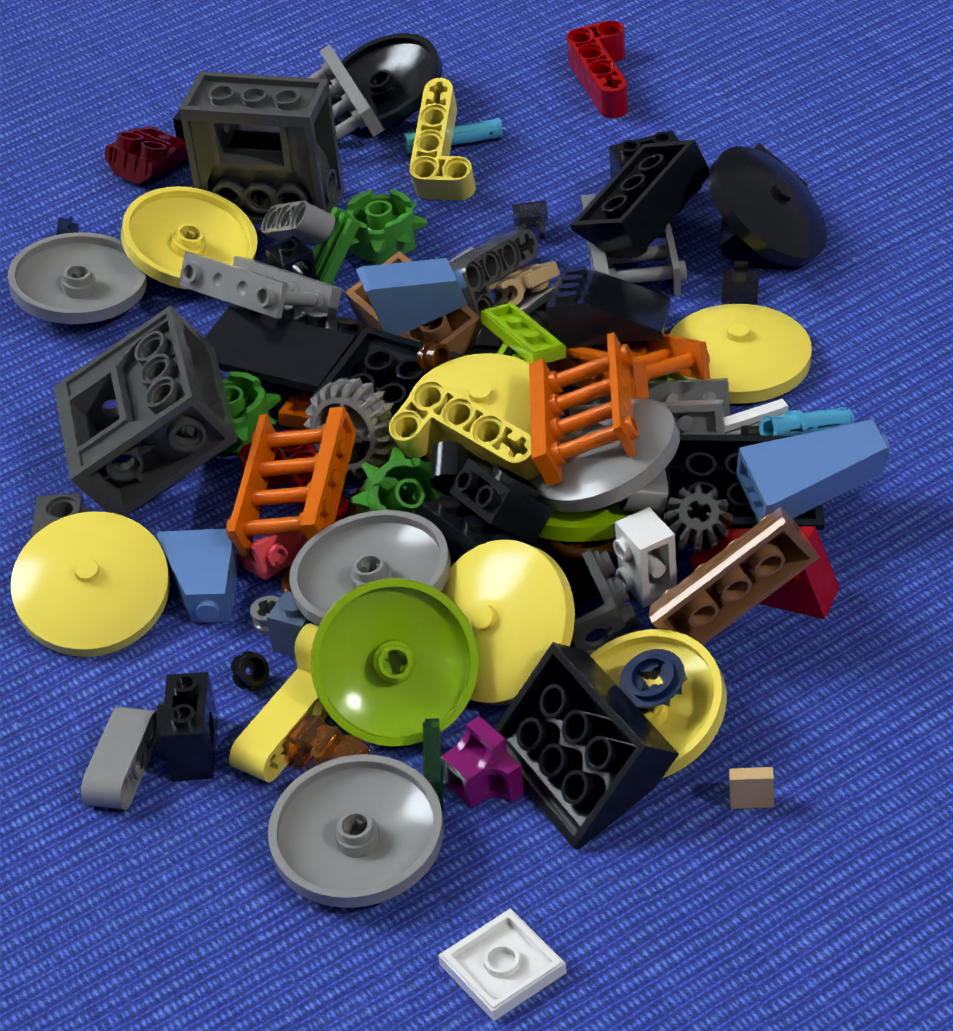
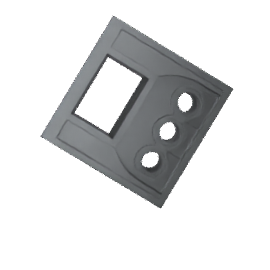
(263, 139)
(166, 415)

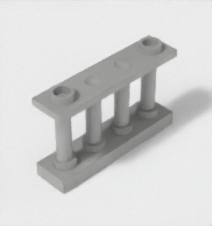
(351, 96)
(675, 270)
(258, 286)
(695, 404)

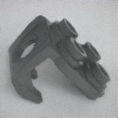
(612, 612)

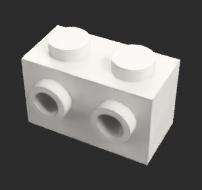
(645, 556)

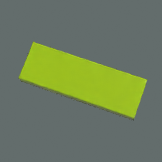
(522, 333)

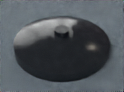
(392, 76)
(767, 206)

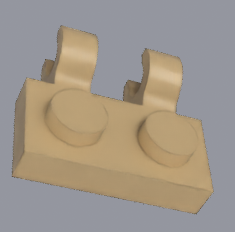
(528, 278)

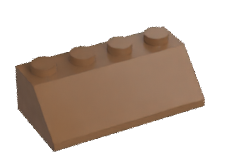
(455, 330)
(735, 579)

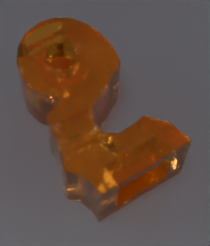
(321, 741)

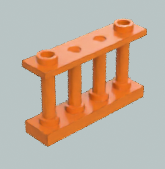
(650, 358)
(548, 406)
(321, 494)

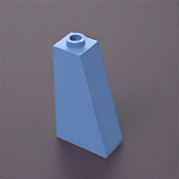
(810, 467)

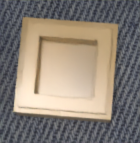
(751, 787)

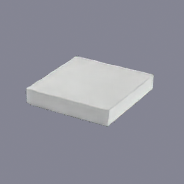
(502, 964)

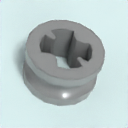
(259, 611)

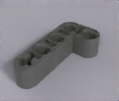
(491, 263)

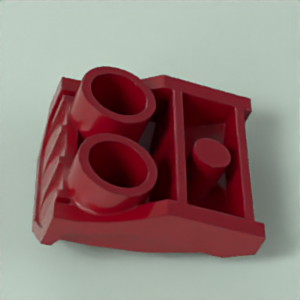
(144, 154)

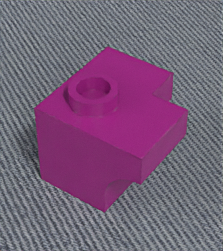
(482, 766)

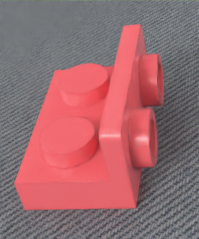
(272, 553)

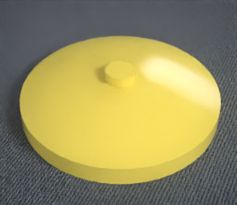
(183, 219)
(752, 347)
(491, 381)
(90, 584)
(516, 610)
(693, 716)

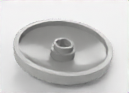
(75, 278)
(607, 472)
(366, 550)
(356, 831)

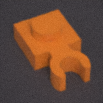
(293, 411)

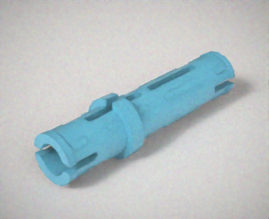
(466, 133)
(798, 423)

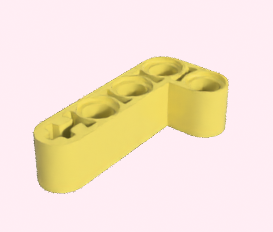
(431, 167)
(473, 434)
(263, 743)

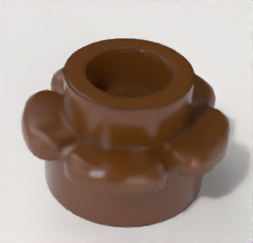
(432, 355)

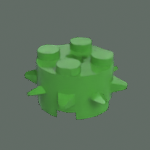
(385, 225)
(246, 403)
(395, 481)

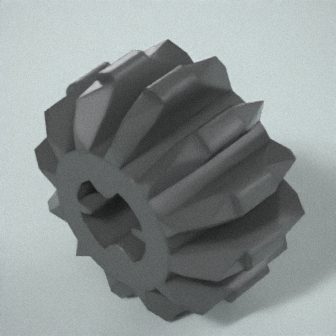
(701, 507)

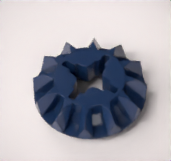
(651, 665)

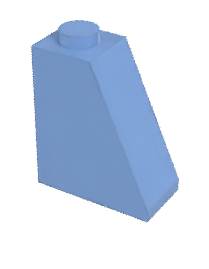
(412, 292)
(202, 571)

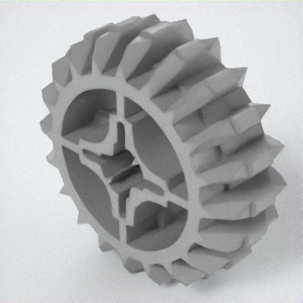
(368, 414)

